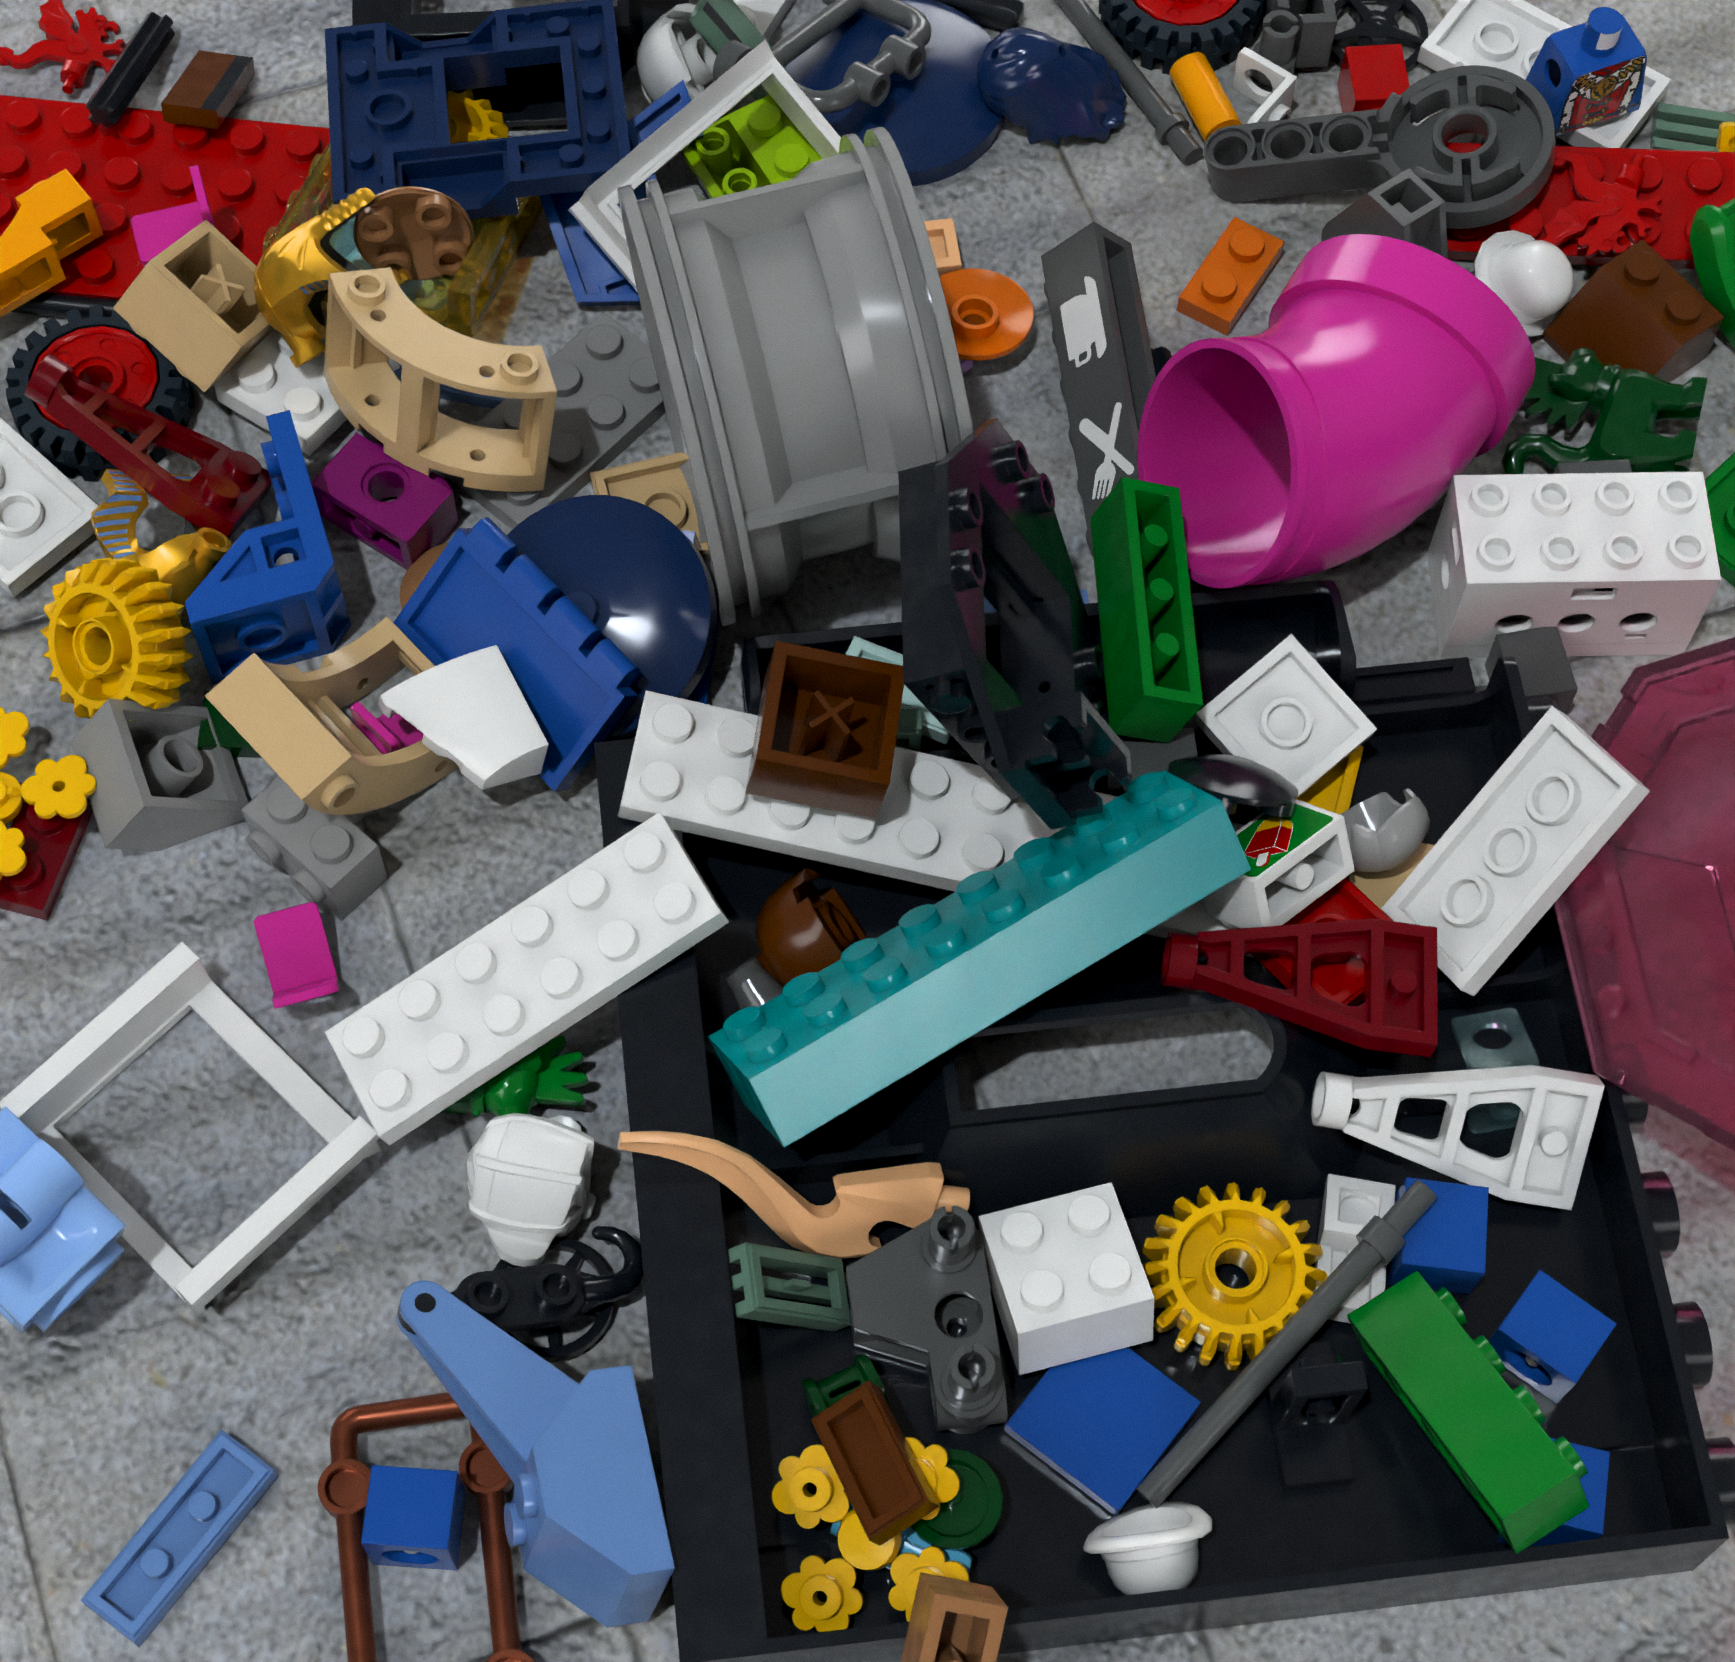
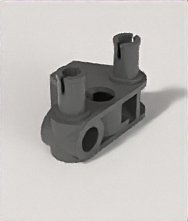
(1397, 209)
(907, 1299)

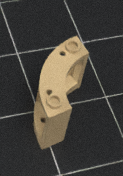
(375, 321)
(311, 743)

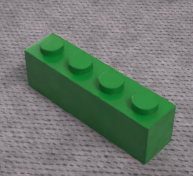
(1145, 611)
(1470, 1412)

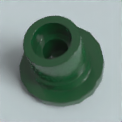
(971, 1513)

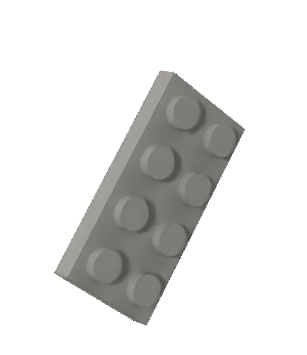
(601, 407)

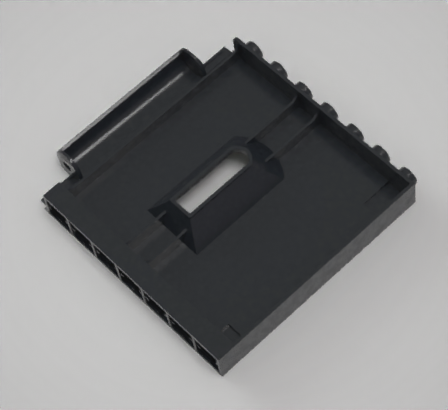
(1406, 1521)

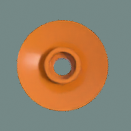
(986, 312)

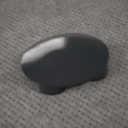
(1237, 782)

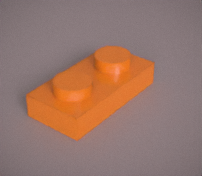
(1230, 276)

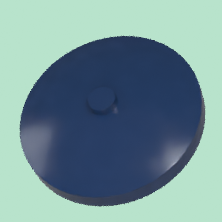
(935, 117)
(634, 583)

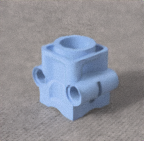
(51, 1230)

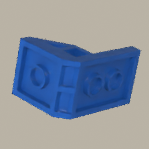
(268, 608)

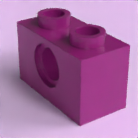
(402, 529)

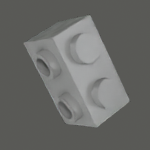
(321, 851)

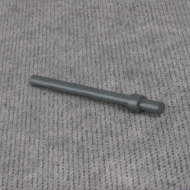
(1378, 1242)

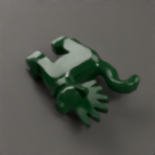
(1627, 411)

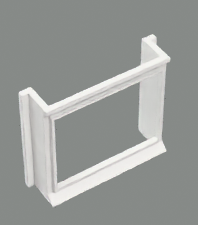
(598, 206)
(121, 1036)

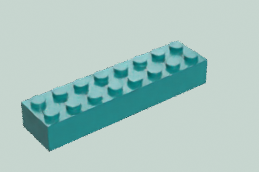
(977, 954)

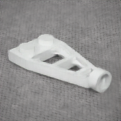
(1547, 1141)

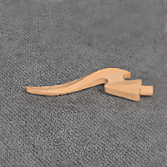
(835, 1229)

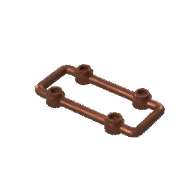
(344, 1496)

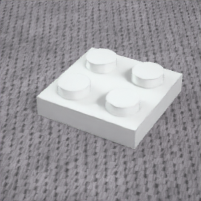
(1286, 717)

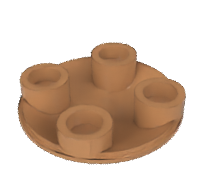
(415, 232)

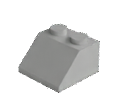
(154, 778)

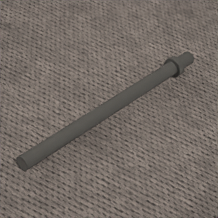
(1170, 126)

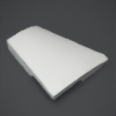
(473, 716)

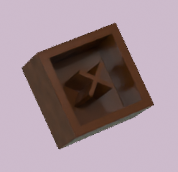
(826, 730)

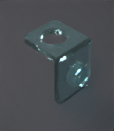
(1519, 1052)

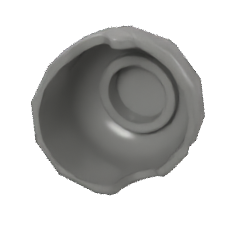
(1385, 831)

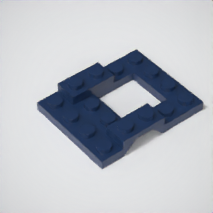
(395, 118)

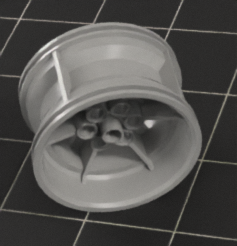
(797, 360)

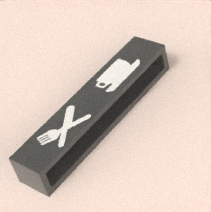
(1100, 356)

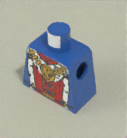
(1590, 71)

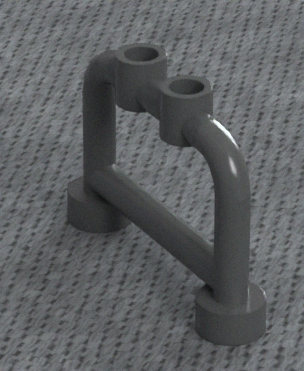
(861, 81)

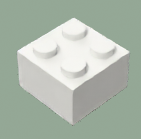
(1066, 1278)

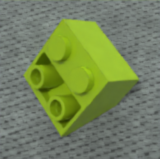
(749, 150)

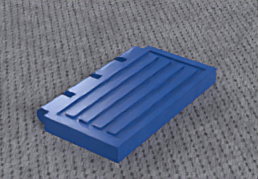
(487, 599)

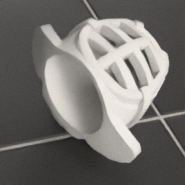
(530, 1183)

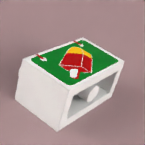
(1290, 867)

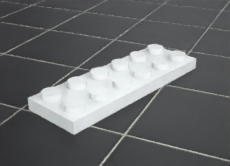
(525, 978)

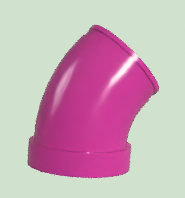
(1338, 415)

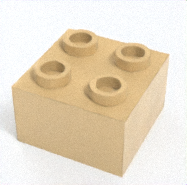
(197, 305)

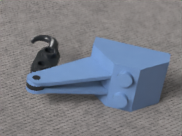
(574, 1450)

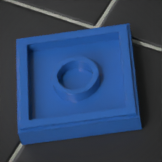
(1103, 1422)

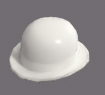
(1527, 276)
(1151, 1546)

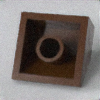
(1638, 317)

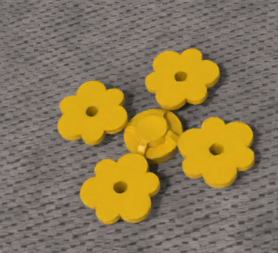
(53, 789)
(839, 1574)

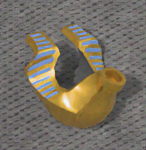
(295, 277)
(179, 561)

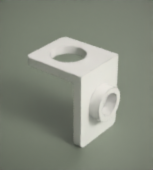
(1274, 103)

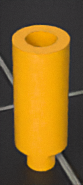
(1203, 94)

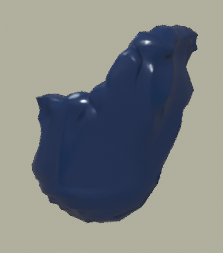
(1050, 86)

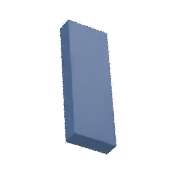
(179, 1538)

